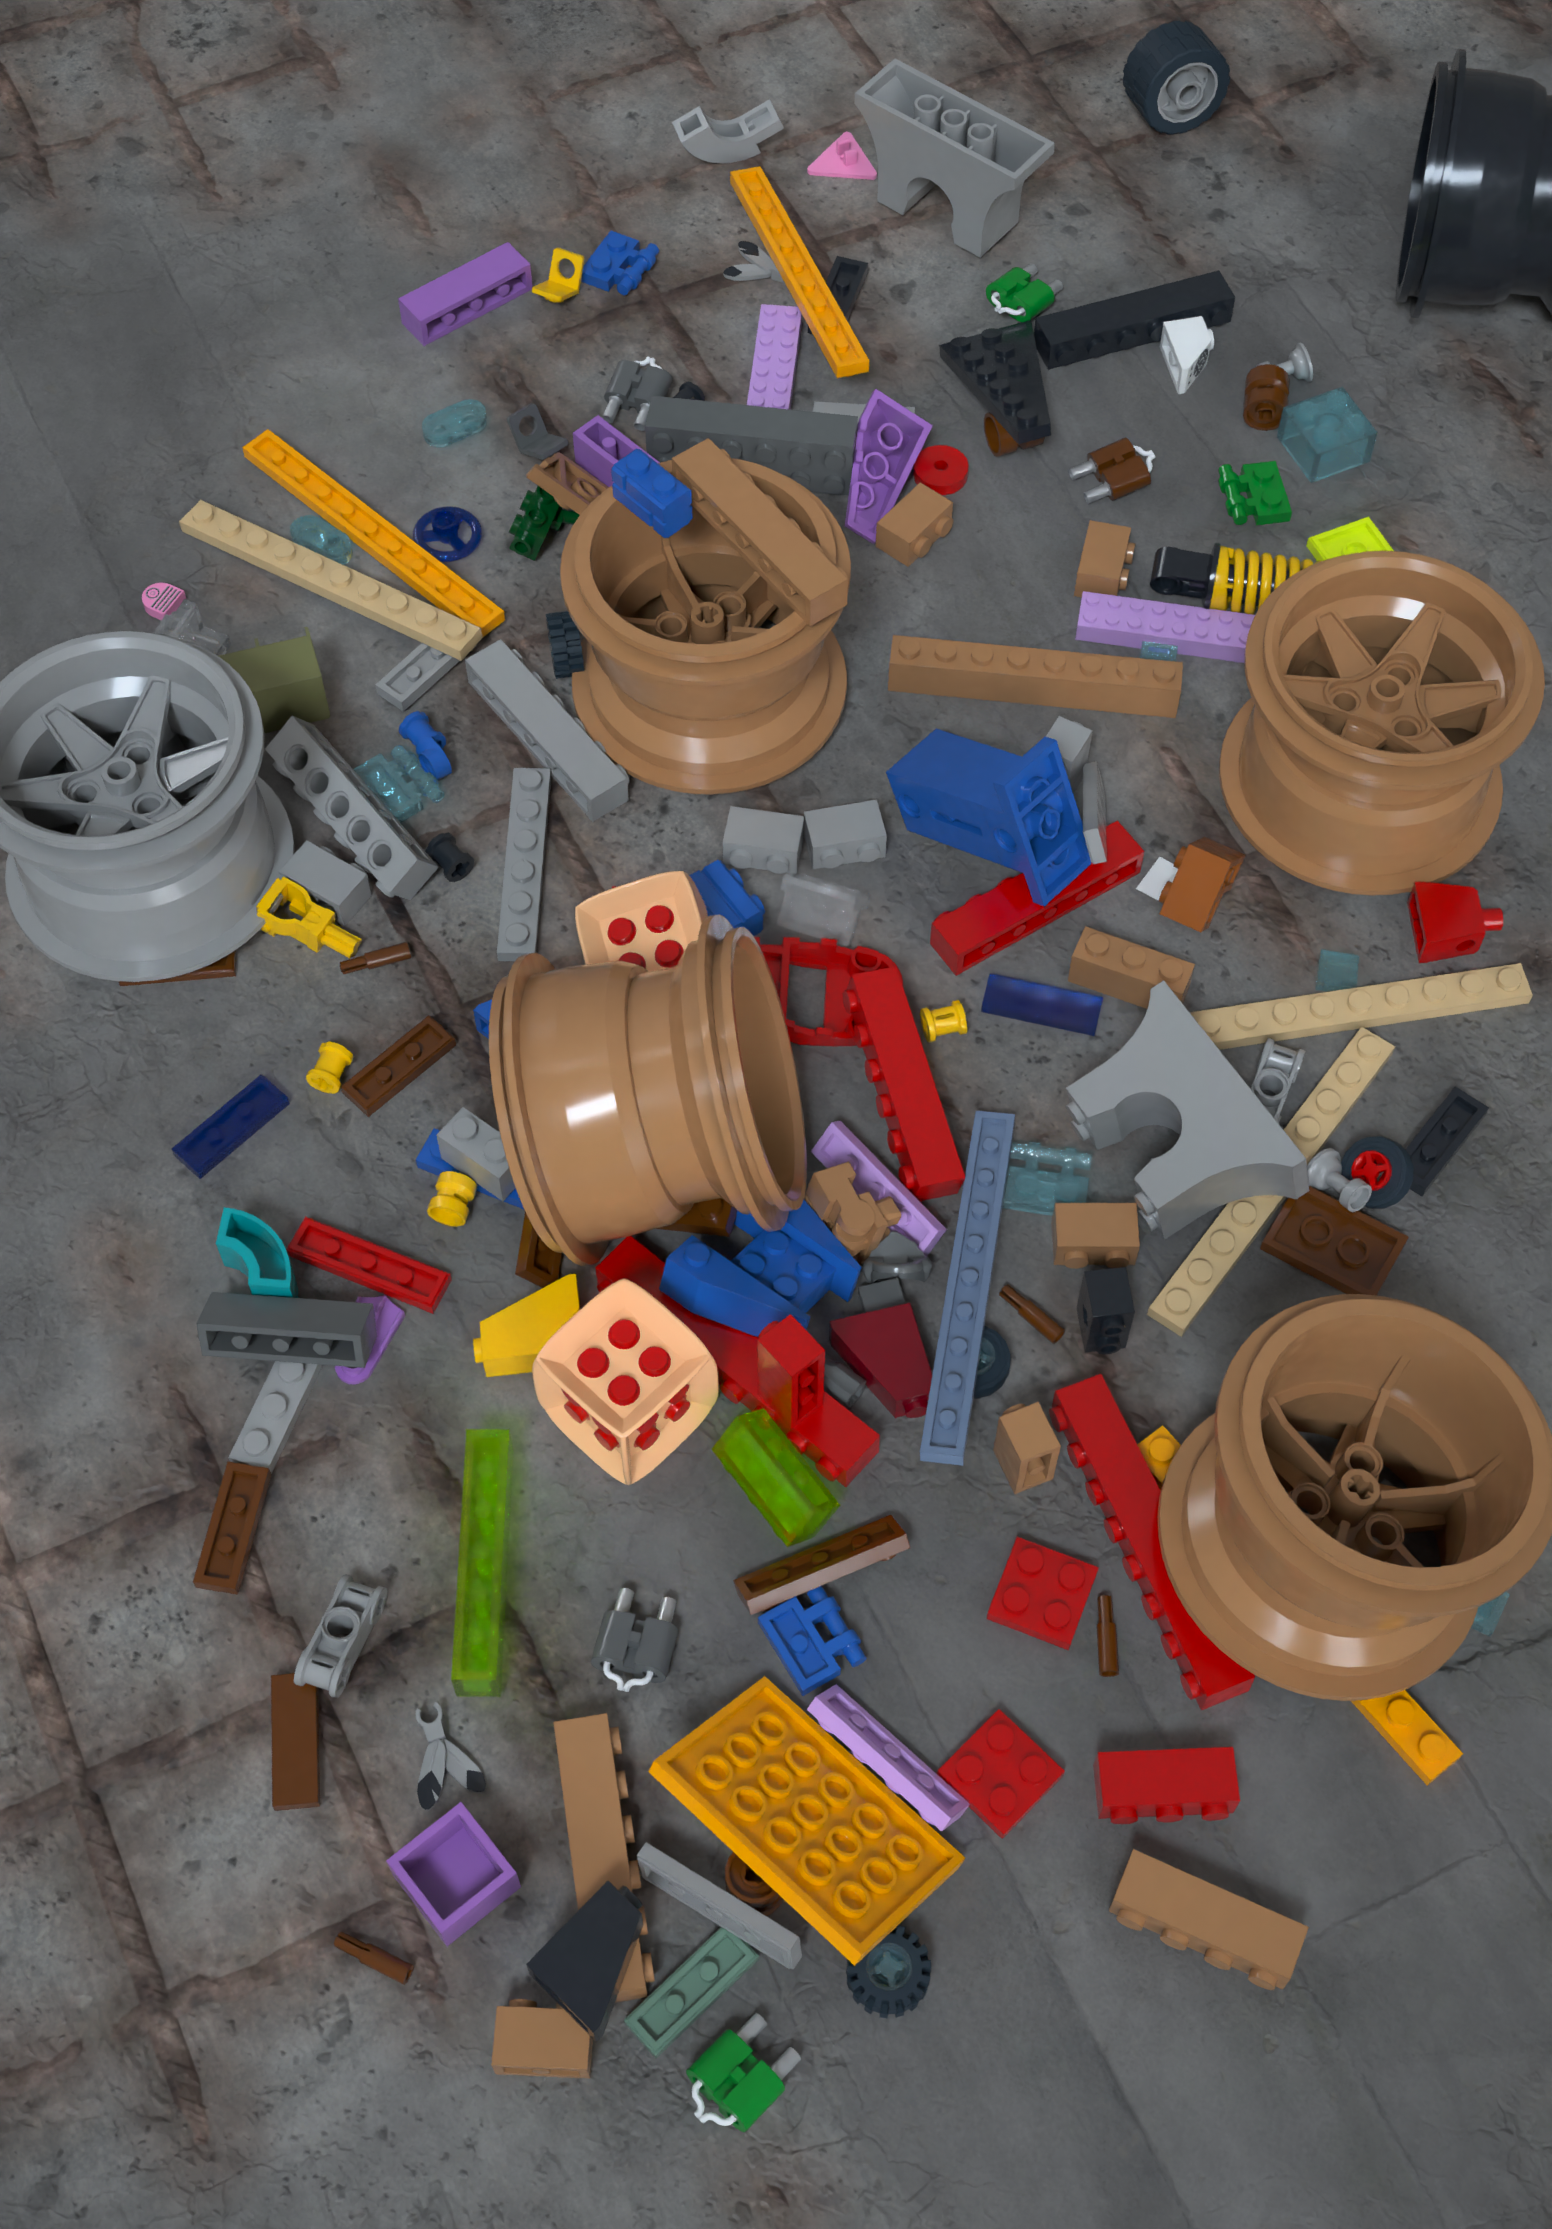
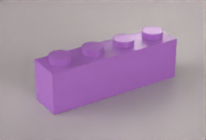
(465, 293)
(600, 447)

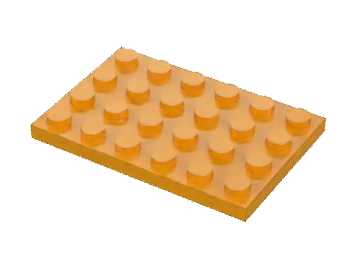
(808, 1818)

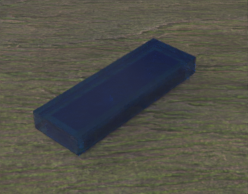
(1042, 1004)
(230, 1126)

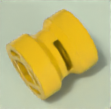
(452, 1198)

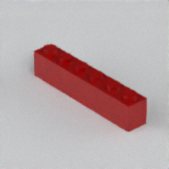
(1008, 912)
(903, 1084)

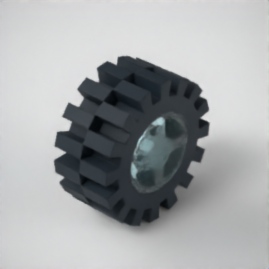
(564, 644)
(902, 1991)

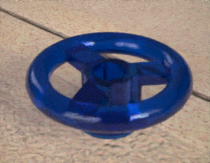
(445, 528)

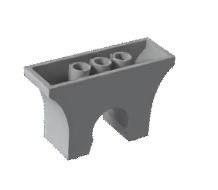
(946, 139)
(1183, 1082)

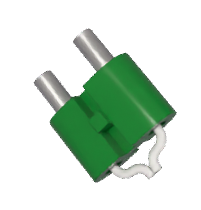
(1019, 294)
(737, 2079)

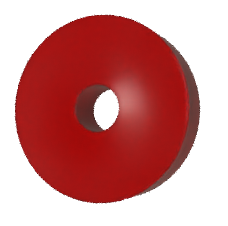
(941, 469)

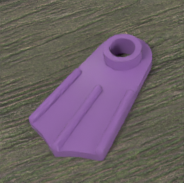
(388, 1319)

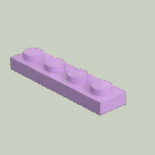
(916, 1222)
(888, 1757)

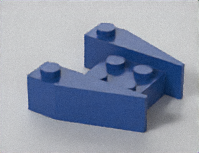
(768, 1279)

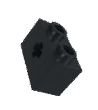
(1105, 1310)

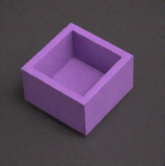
(454, 1873)

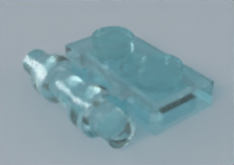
(387, 784)
(1039, 1190)

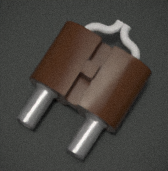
(1117, 470)

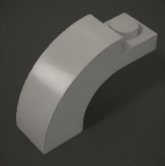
(728, 139)

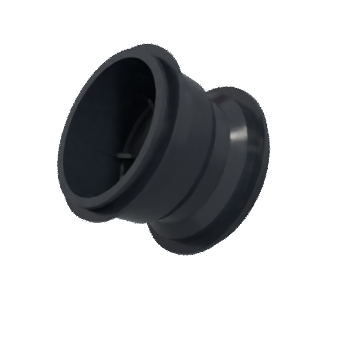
(1479, 192)

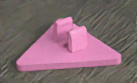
(843, 160)

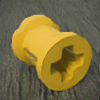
(943, 1021)
(329, 1067)

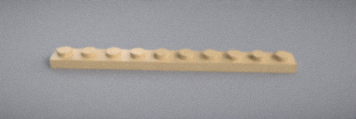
(332, 580)
(1365, 1006)
(1245, 1218)

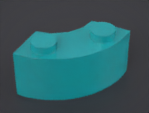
(257, 1252)

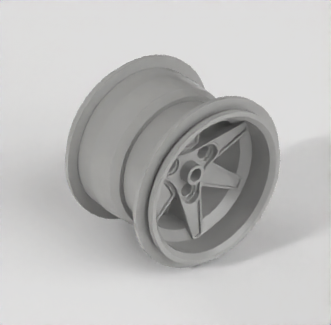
(111, 741)

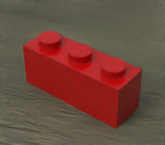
(790, 1370)
(1166, 1784)

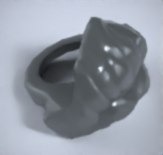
(896, 1258)

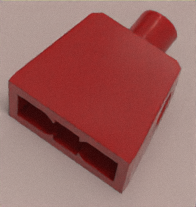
(1449, 920)

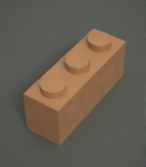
(1126, 968)

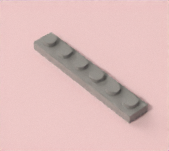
(524, 863)

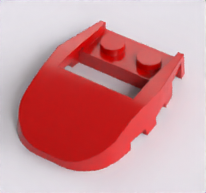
(839, 966)

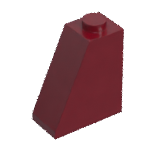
(887, 1354)

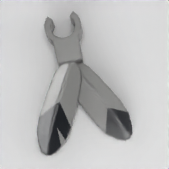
(760, 267)
(443, 1756)

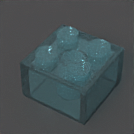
(1326, 434)

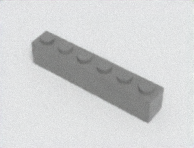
(548, 729)

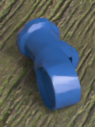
(427, 743)

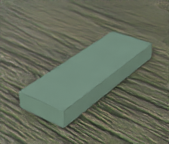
(690, 1991)

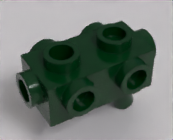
(540, 515)

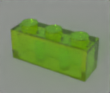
(775, 1477)

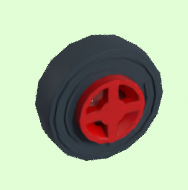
(1377, 1155)

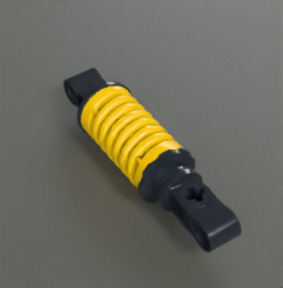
(1222, 580)

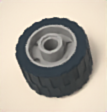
(1176, 77)

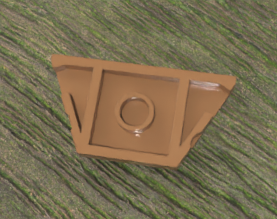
(566, 482)

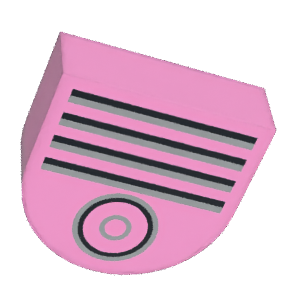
(162, 599)

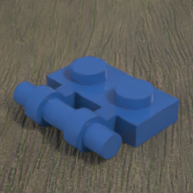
(610, 263)
(800, 1645)

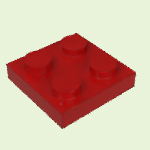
(1042, 1593)
(1001, 1773)

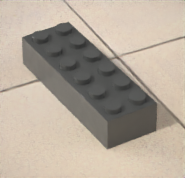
(802, 445)

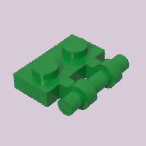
(1264, 490)

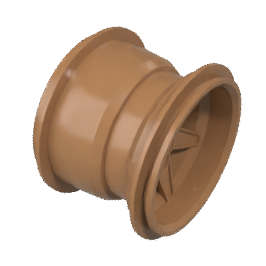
(1365, 661)
(701, 689)
(646, 1092)
(1313, 1592)

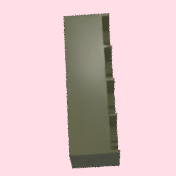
(283, 680)

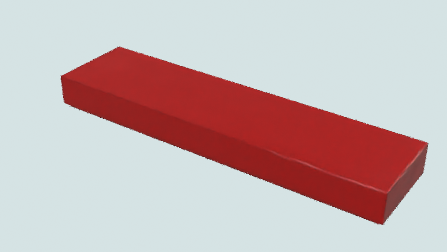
(369, 1265)

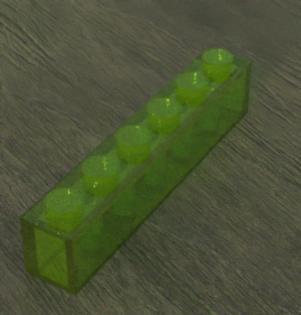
(483, 1564)

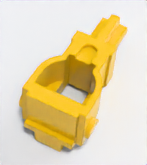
(314, 929)

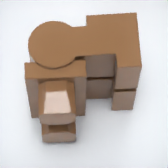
(851, 1217)

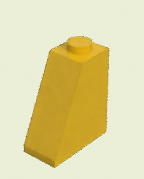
(518, 1333)

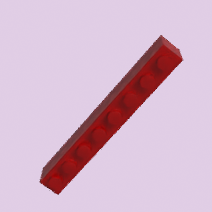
(829, 1436)
(1130, 1501)

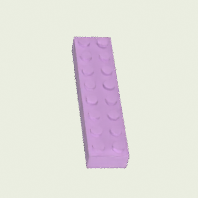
(775, 357)
(1191, 628)

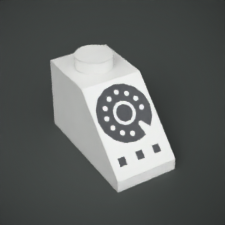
(1186, 349)

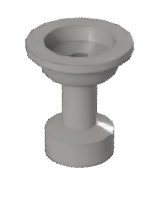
(1298, 363)
(1325, 1172)

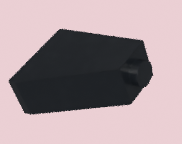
(590, 1957)

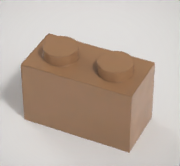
(914, 524)
(1104, 559)
(1095, 1234)
(1026, 1446)
(539, 2042)

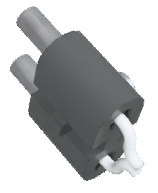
(634, 388)
(635, 1644)

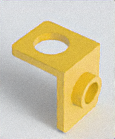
(558, 287)

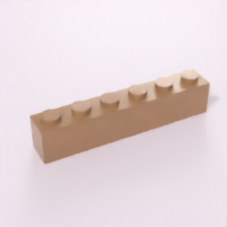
(761, 532)
(597, 1826)

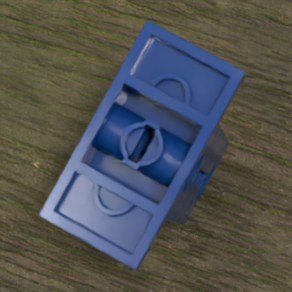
(995, 807)

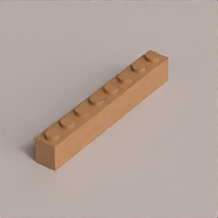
(1035, 676)

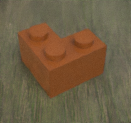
(1202, 878)

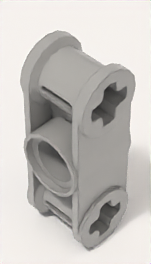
(1276, 1073)
(330, 1658)

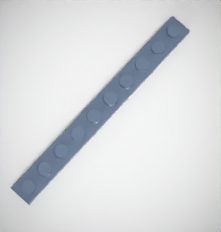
(968, 1290)

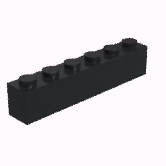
(1130, 319)

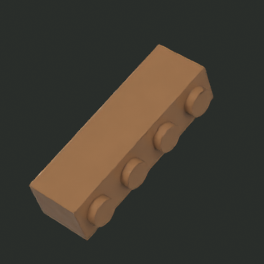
(1208, 1920)

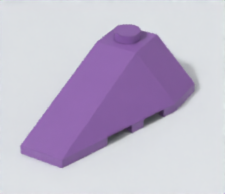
(883, 458)

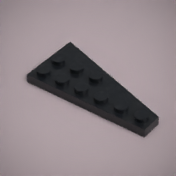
(1004, 376)

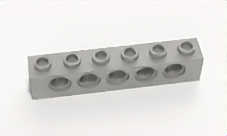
(350, 809)

